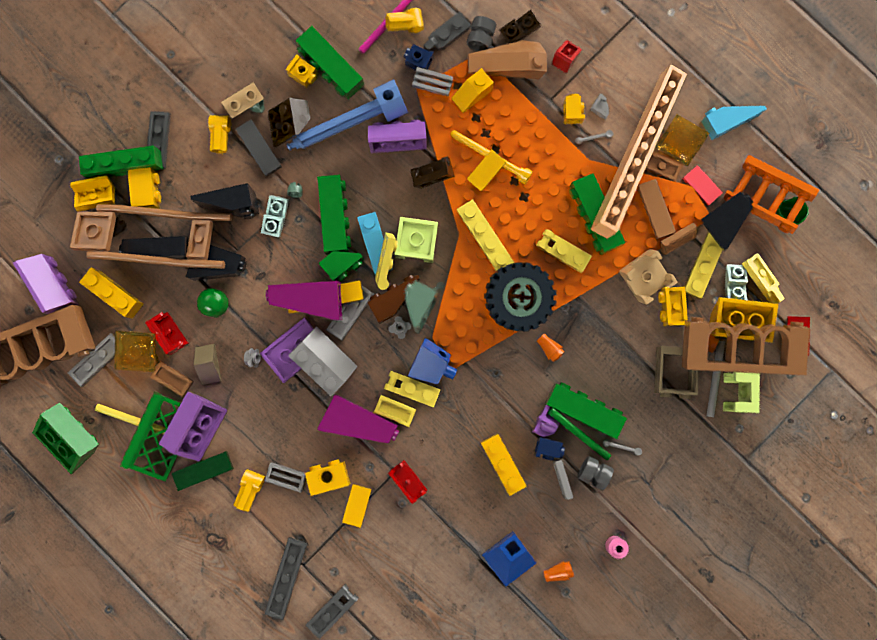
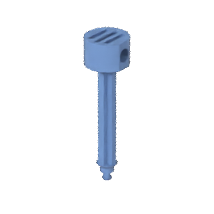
(387, 102)

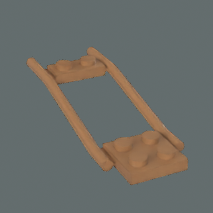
(95, 231)

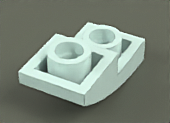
(275, 216)
(736, 282)

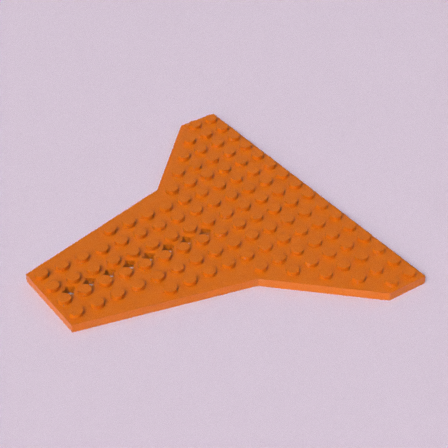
(537, 144)

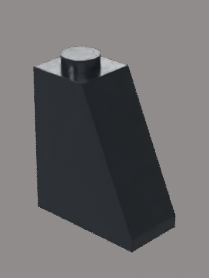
(727, 219)
(233, 265)

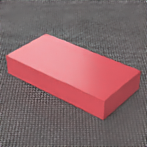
(703, 185)

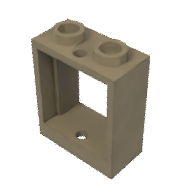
(693, 376)

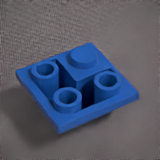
(509, 558)

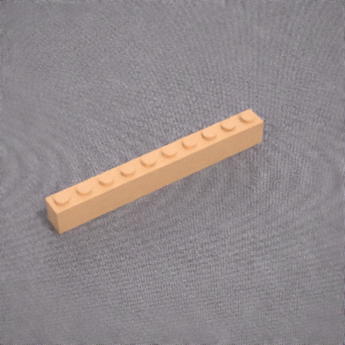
(638, 152)

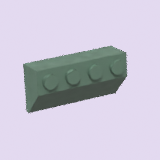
(420, 303)

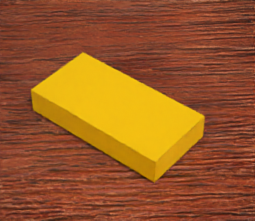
(486, 170)
(356, 505)

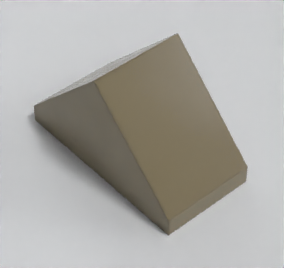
(207, 364)

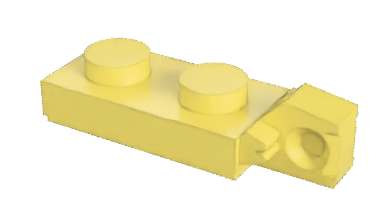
(763, 278)

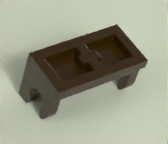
(432, 173)

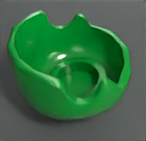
(786, 206)
(212, 302)

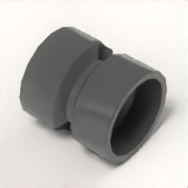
(482, 31)
(597, 474)

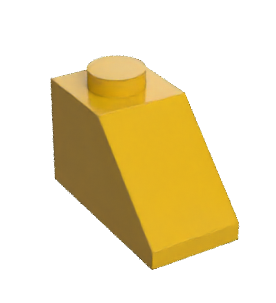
(473, 90)

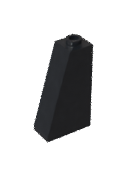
(165, 247)

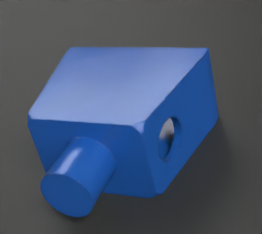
(431, 363)

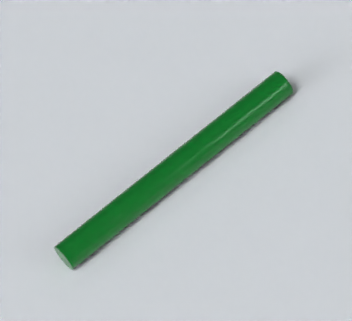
(578, 433)

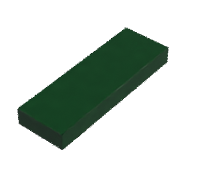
(202, 471)

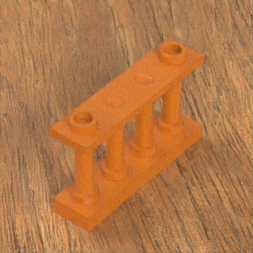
(787, 184)

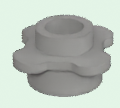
(400, 332)
(252, 357)

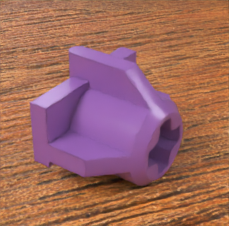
(545, 424)

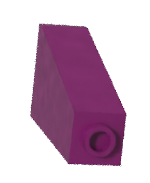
(311, 298)
(355, 421)

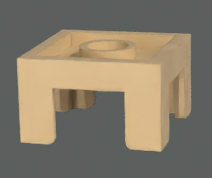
(647, 276)

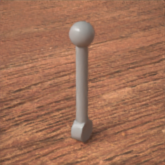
(608, 134)
(637, 451)

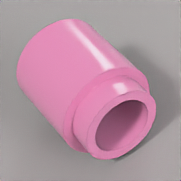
(611, 544)

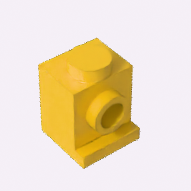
(294, 71)
(573, 109)

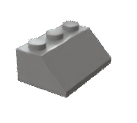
(323, 361)

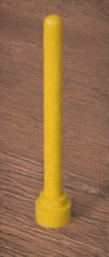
(522, 174)

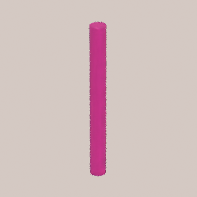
(382, 27)

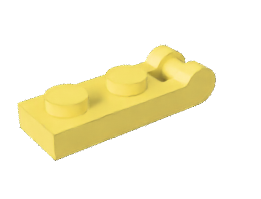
(564, 251)
(385, 261)
(413, 389)

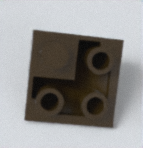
(288, 119)

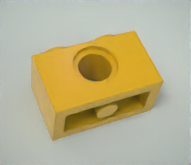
(339, 477)

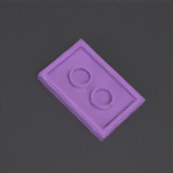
(277, 353)

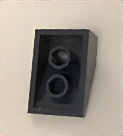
(237, 200)

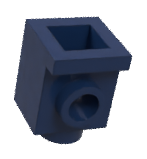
(423, 62)
(549, 449)

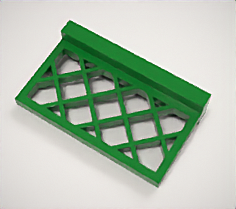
(140, 436)

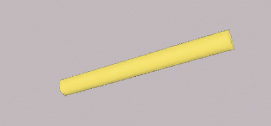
(125, 417)

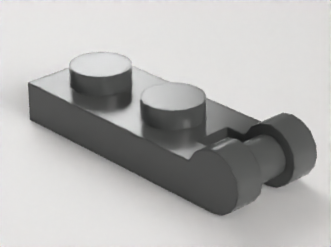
(331, 612)

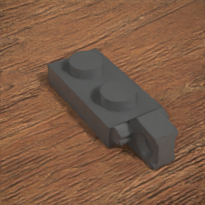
(447, 33)

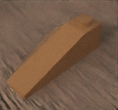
(515, 59)

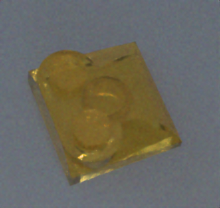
(682, 140)
(135, 351)

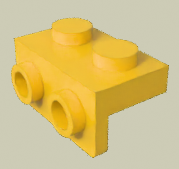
(93, 192)
(673, 306)

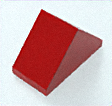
(566, 56)

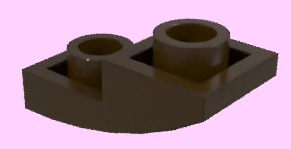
(520, 28)

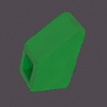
(338, 264)

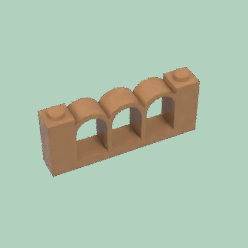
(74, 331)
(793, 348)

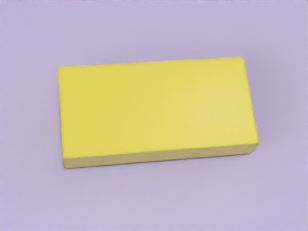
(395, 411)

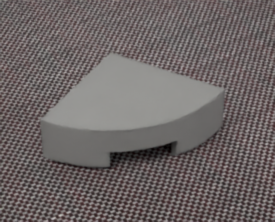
(600, 107)

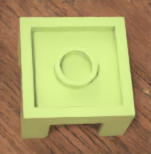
(416, 239)
(747, 392)

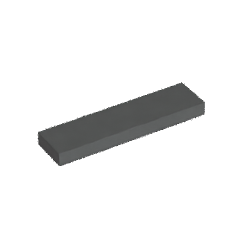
(286, 578)

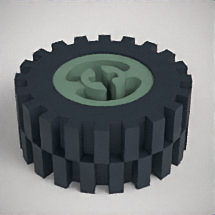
(522, 275)

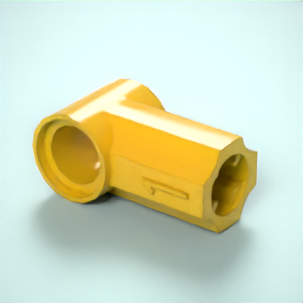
(408, 20)
(219, 127)
(250, 485)

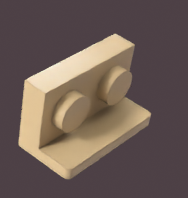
(242, 100)

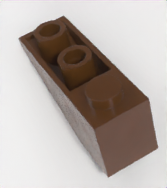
(389, 303)

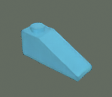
(728, 118)
(372, 237)

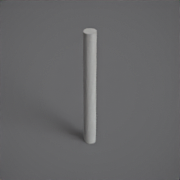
(715, 381)

